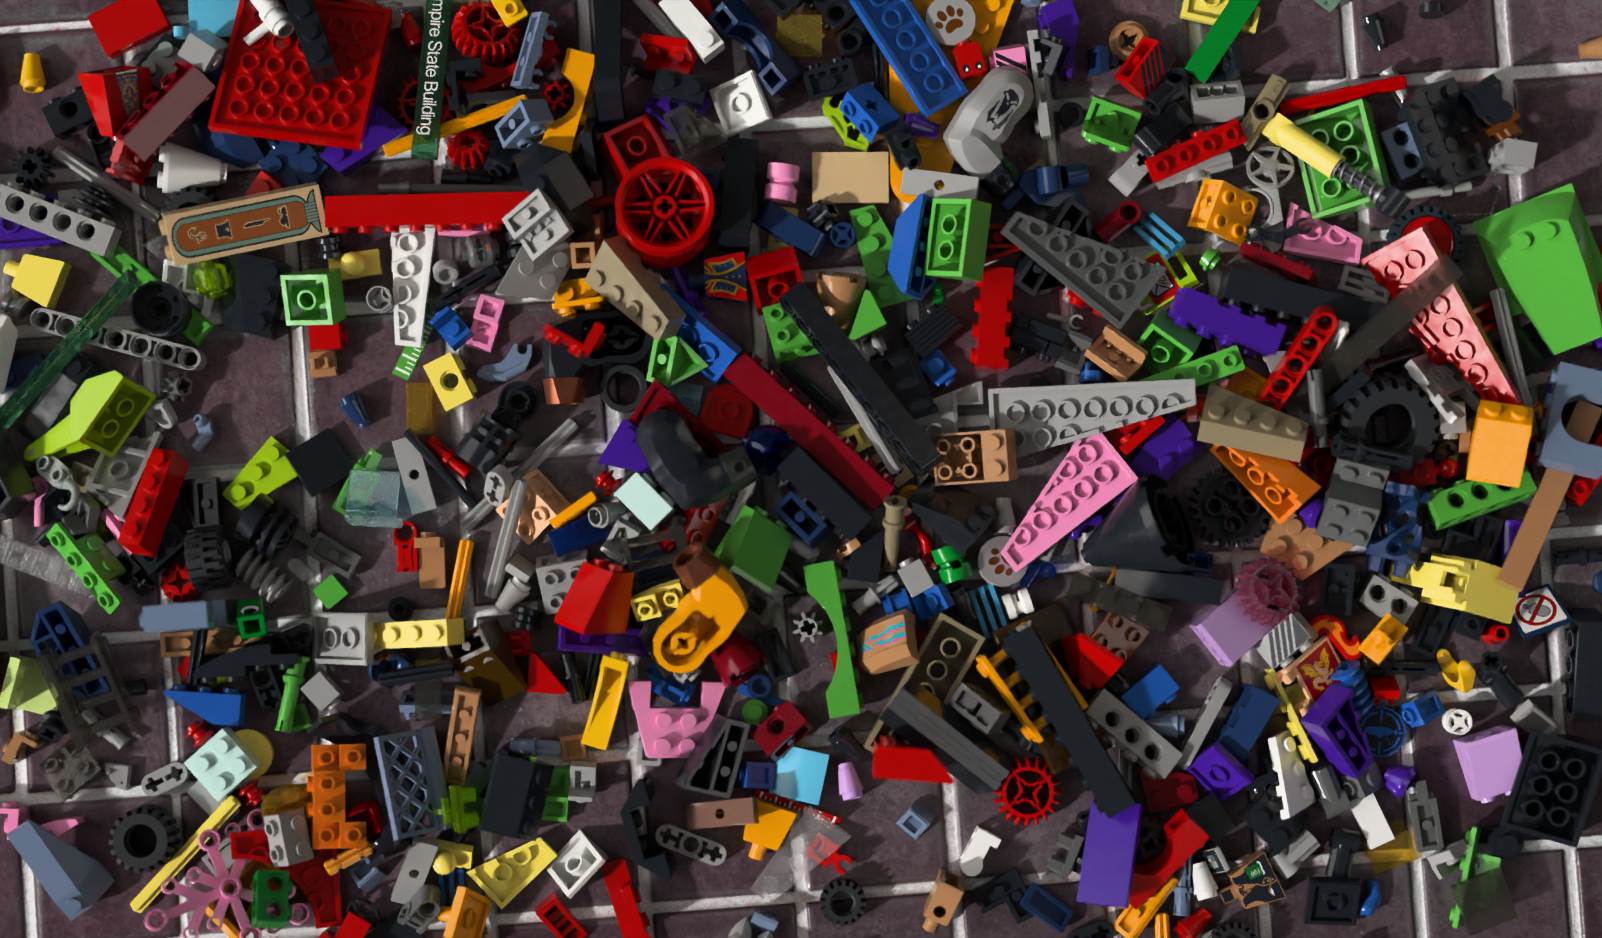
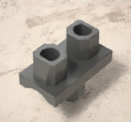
(1063, 866)

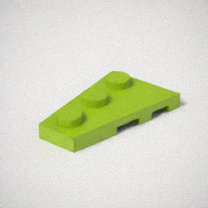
(262, 474)

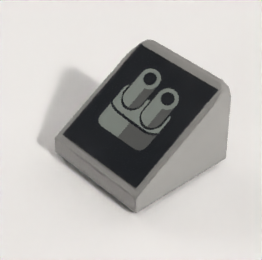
(1214, 859)

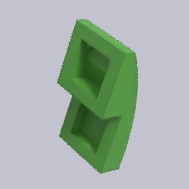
(557, 801)

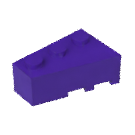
(379, 131)

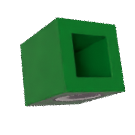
(252, 618)

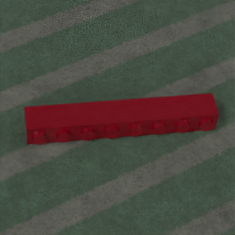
(810, 430)

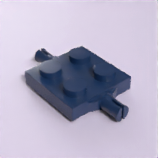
(294, 163)

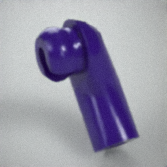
(1094, 520)

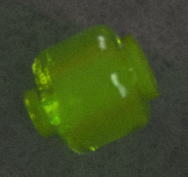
(211, 279)

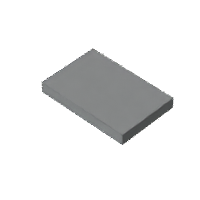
(343, 638)

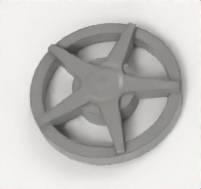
(1270, 167)

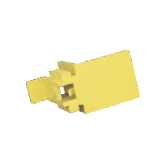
(1462, 586)

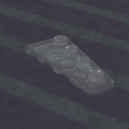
(802, 851)

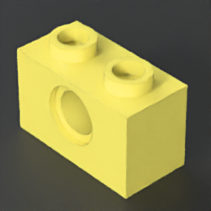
(439, 371)

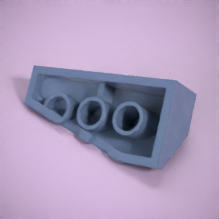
(64, 871)

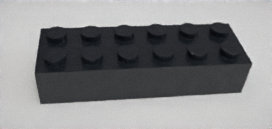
(1291, 300)

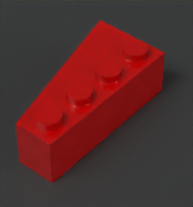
(993, 319)

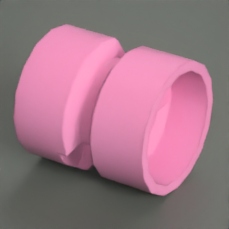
(782, 181)

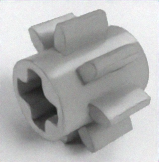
(814, 630)

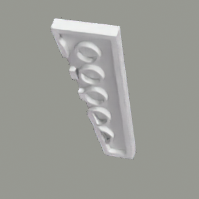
(411, 282)

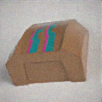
(888, 643)

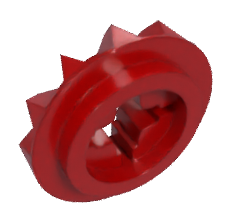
(173, 591)

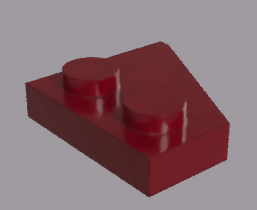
(1169, 792)

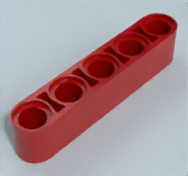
(1299, 350)

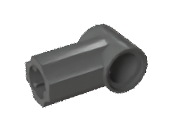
(1332, 798)

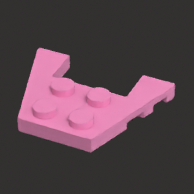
(673, 730)

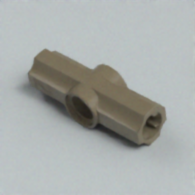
(1269, 99)

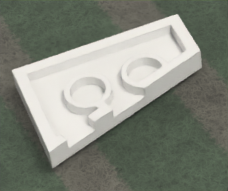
(1293, 781)

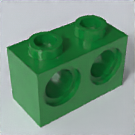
(264, 898)

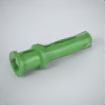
(294, 679)

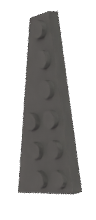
(1093, 271)

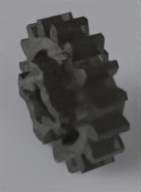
(1150, 848)

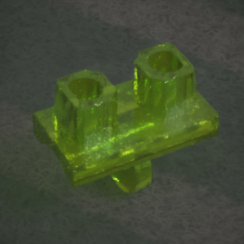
(461, 820)

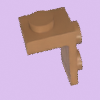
(431, 560)

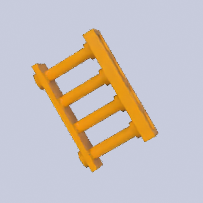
(1029, 729)

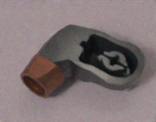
(564, 372)

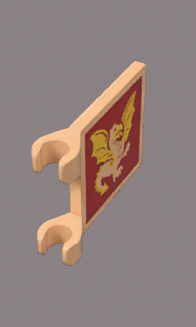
(1312, 673)

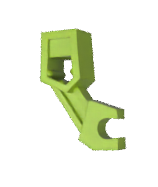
(836, 118)

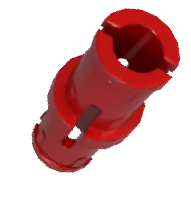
(449, 457)

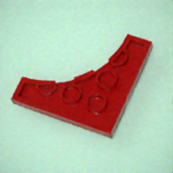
(318, 886)

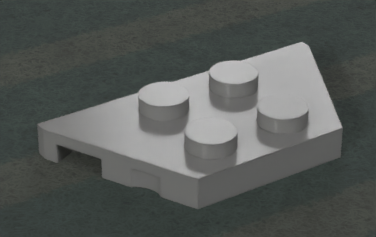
(538, 278)
(116, 479)

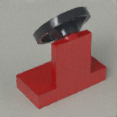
(356, 923)

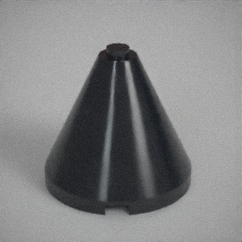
(1143, 531)

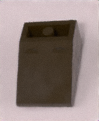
(488, 663)

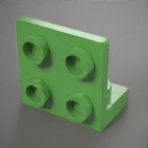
(786, 337)

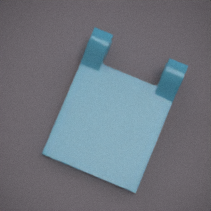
(213, 15)

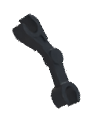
(1276, 237)

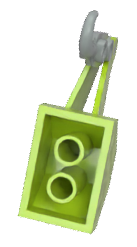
(99, 419)

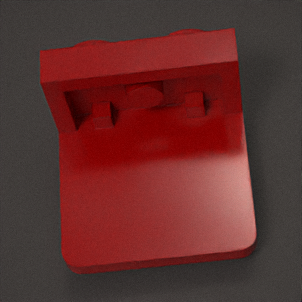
(576, 348)

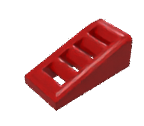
(546, 905)

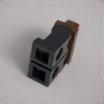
(1491, 110)

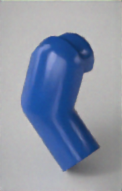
(1373, 900)

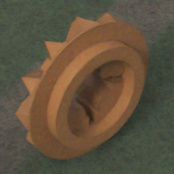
(1128, 29)

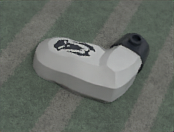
(985, 123)

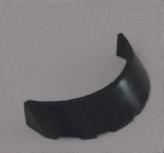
(344, 729)

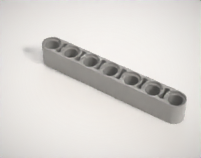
(130, 343)

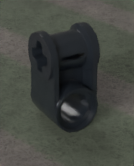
(101, 148)

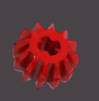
(468, 148)

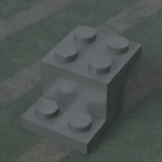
(1352, 500)

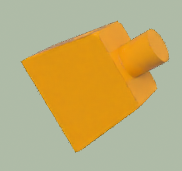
(771, 829)

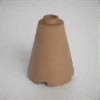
(841, 296)

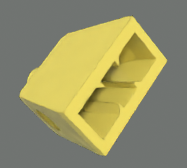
(38, 278)

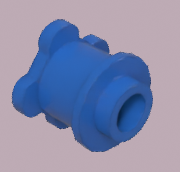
(897, 602)

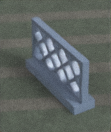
(430, 780)

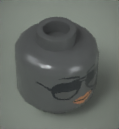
(480, 250)

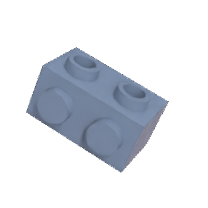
(524, 123)

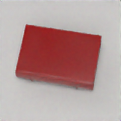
(128, 25)

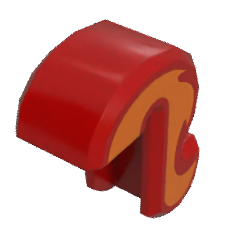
(1336, 631)

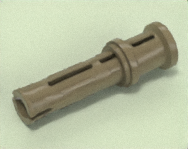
(893, 523)

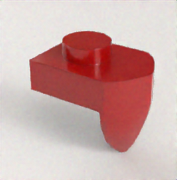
(370, 813)

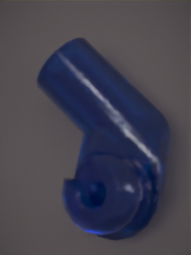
(1037, 571)

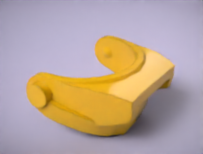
(1452, 671)

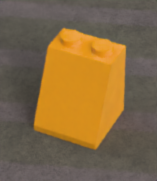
(1499, 443)

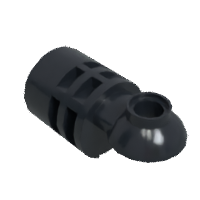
(497, 432)

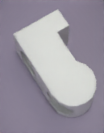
(976, 849)

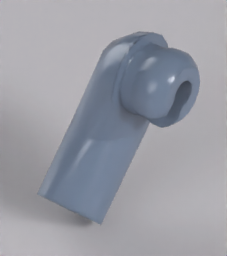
(205, 430)

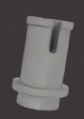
(803, 550)

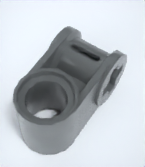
(421, 908)

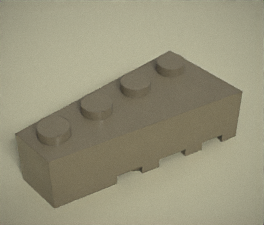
(634, 290)
(1250, 426)

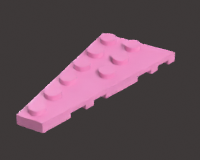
(1077, 490)

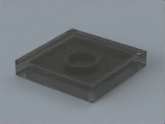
(1484, 901)

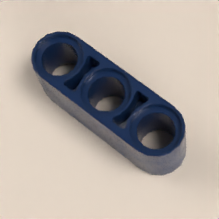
(790, 229)

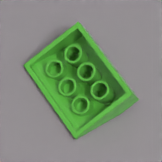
(1352, 133)

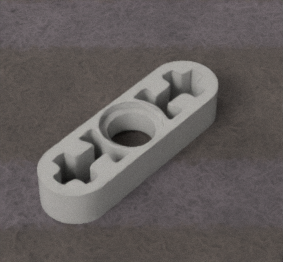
(706, 858)

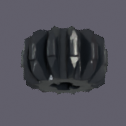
(26, 162)

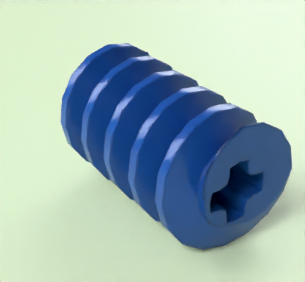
(1352, 676)

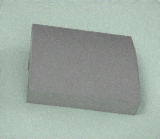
(537, 224)

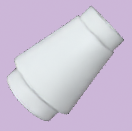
(512, 594)
(1203, 881)

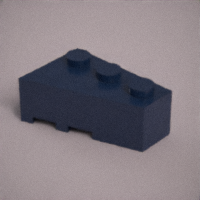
(1246, 721)

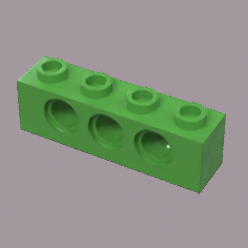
(1445, 515)

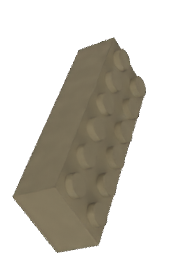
(943, 663)

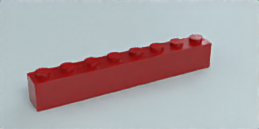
(420, 211)

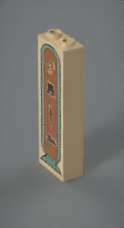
(243, 224)

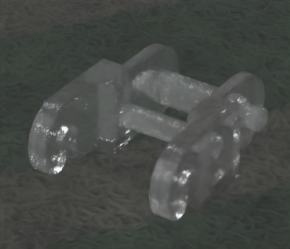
(303, 571)

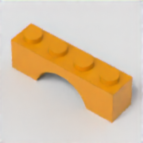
(563, 132)

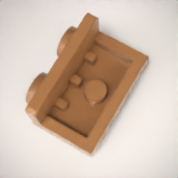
(1117, 354)

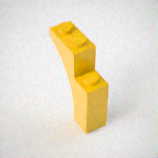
(607, 700)

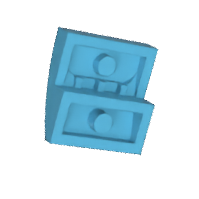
(800, 775)

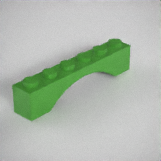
(823, 587)

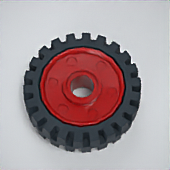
(1439, 224)

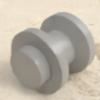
(872, 347)

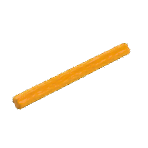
(457, 125)

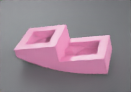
(486, 323)
(64, 825)

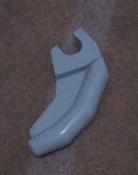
(509, 368)

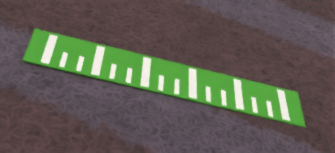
(411, 354)

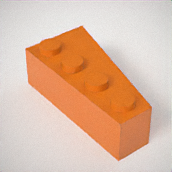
(1271, 480)

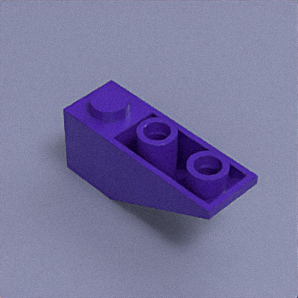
(1062, 21)

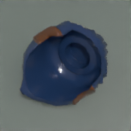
(389, 660)

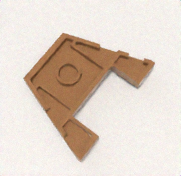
(1300, 546)

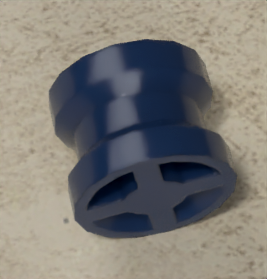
(840, 232)

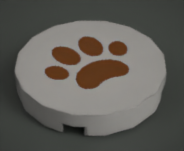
(950, 21)
(994, 567)

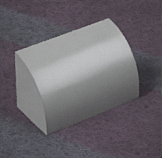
(1216, 102)

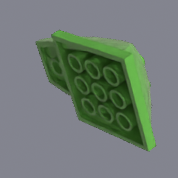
(1547, 266)

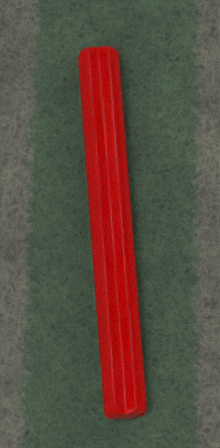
(1343, 94)

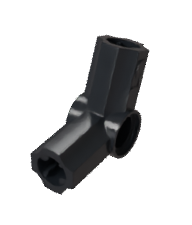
(1495, 675)

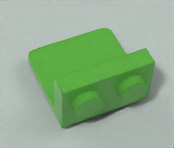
(1110, 124)

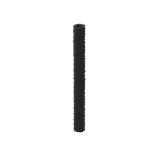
(440, 468)

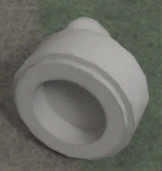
(445, 271)

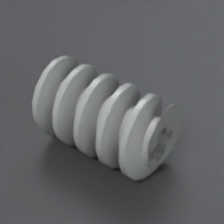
(262, 576)

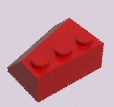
(906, 762)

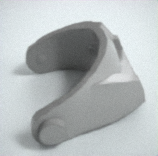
(1275, 206)

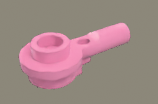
(42, 487)

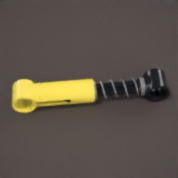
(1332, 164)

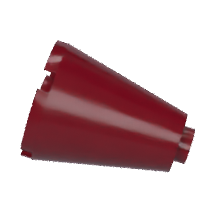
(737, 660)

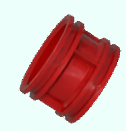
(681, 180)

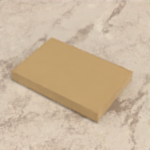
(850, 177)

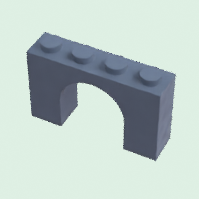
(1556, 447)
(186, 616)

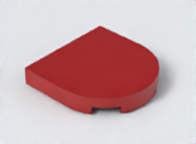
(727, 411)

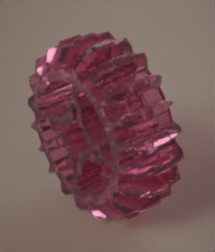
(1258, 593)

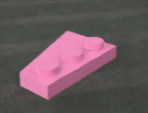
(1323, 241)

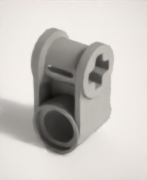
(1129, 174)

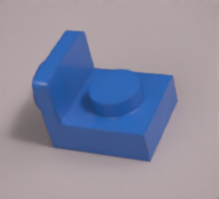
(451, 327)
(938, 369)
(931, 601)
(1422, 709)
(755, 775)

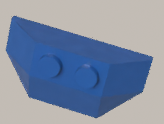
(910, 247)

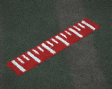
(792, 805)

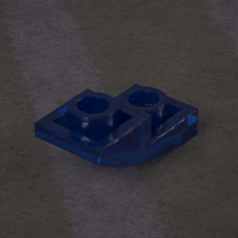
(575, 537)

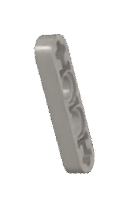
(1203, 721)

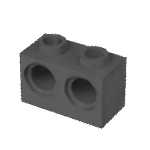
(980, 707)

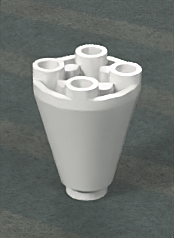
(188, 169)

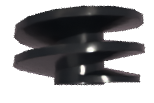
(96, 200)

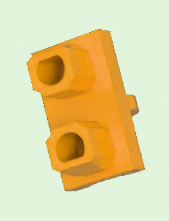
(1383, 639)

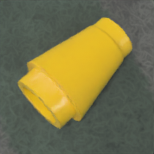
(32, 74)

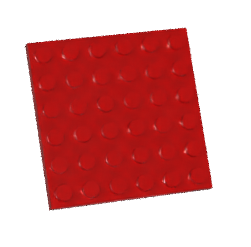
(272, 94)

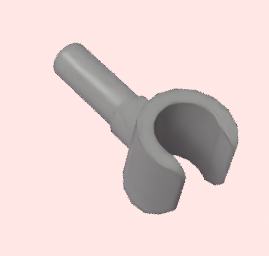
(1065, 319)

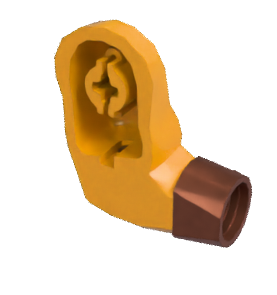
(703, 615)

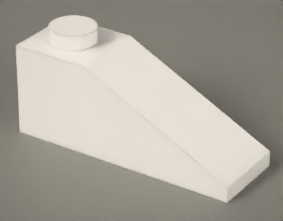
(694, 27)

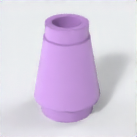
(849, 782)

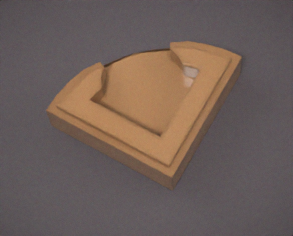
(847, 548)

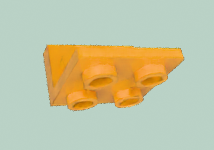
(1223, 210)
(576, 296)

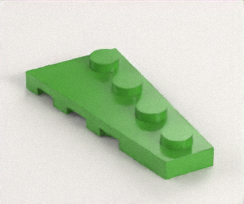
(875, 249)

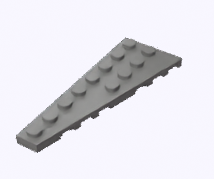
(1070, 412)

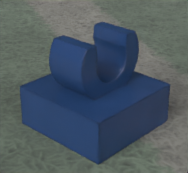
(1100, 61)

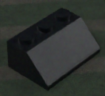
(516, 796)

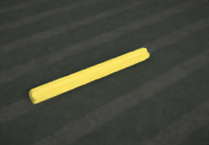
(184, 854)

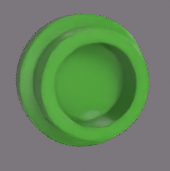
(1210, 259)
(754, 711)

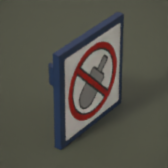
(1539, 612)

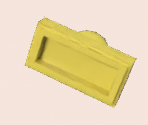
(358, 264)
(452, 855)

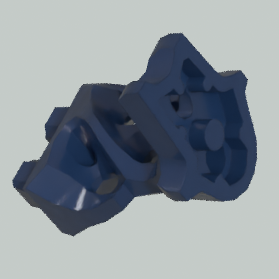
(1392, 547)

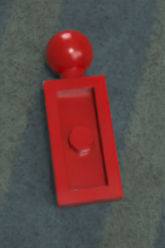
(1425, 473)

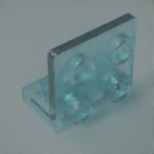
(373, 498)

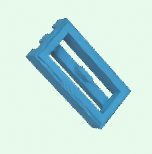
(1146, 224)
(981, 590)

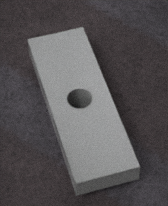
(924, 181)
(418, 491)
(414, 869)

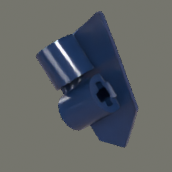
(1054, 184)

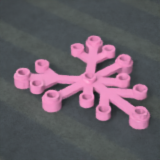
(200, 900)

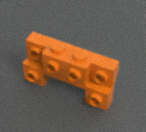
(328, 796)

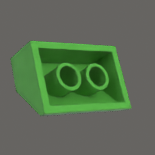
(957, 239)

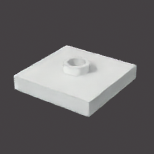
(740, 104)

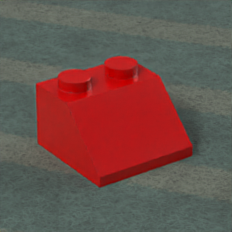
(772, 275)

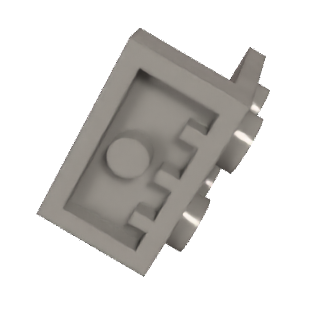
(557, 575)

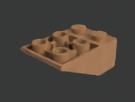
(976, 457)

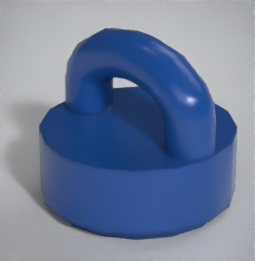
(1091, 376)

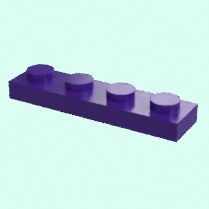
(602, 643)

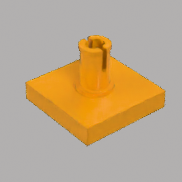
(467, 914)

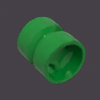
(943, 557)

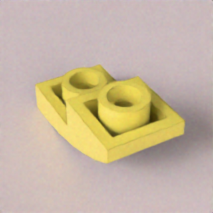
(657, 599)

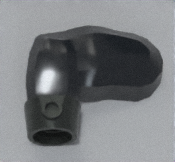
(683, 466)

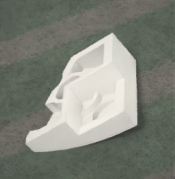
(183, 279)

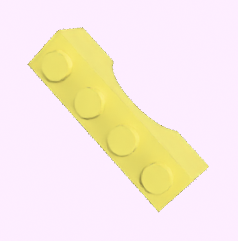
(419, 633)

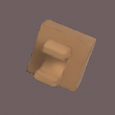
(323, 364)

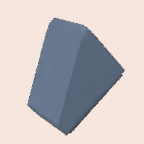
(915, 819)
(364, 876)
(764, 921)

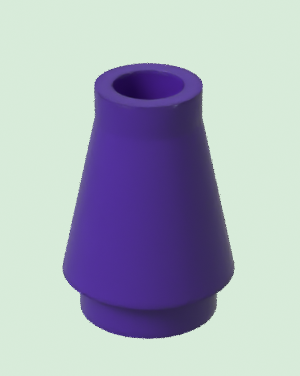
(920, 126)

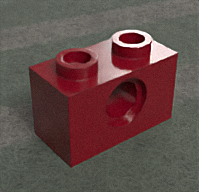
(795, 729)

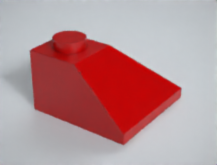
(1089, 661)

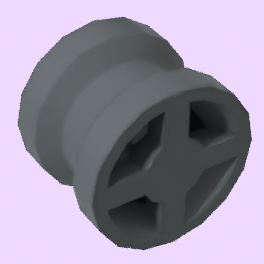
(16, 304)

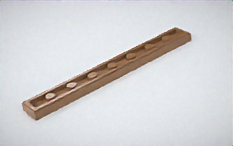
(1545, 504)

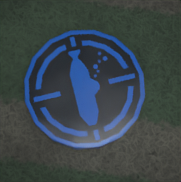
(1383, 730)

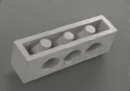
(1164, 754)

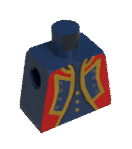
(722, 278)

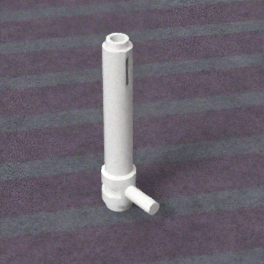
(274, 20)

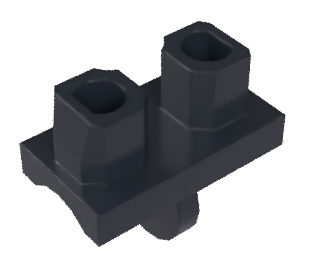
(903, 147)

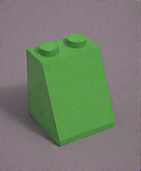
(755, 547)

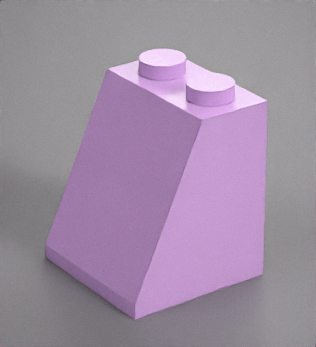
(1228, 631)
(1489, 761)

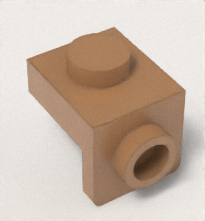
(15, 747)

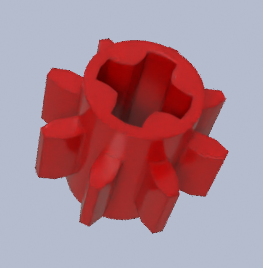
(550, 90)

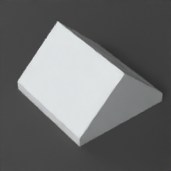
(576, 863)

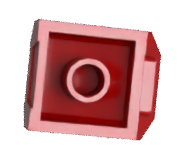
(633, 144)

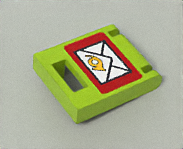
(1168, 283)

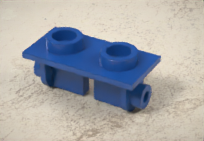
(668, 687)

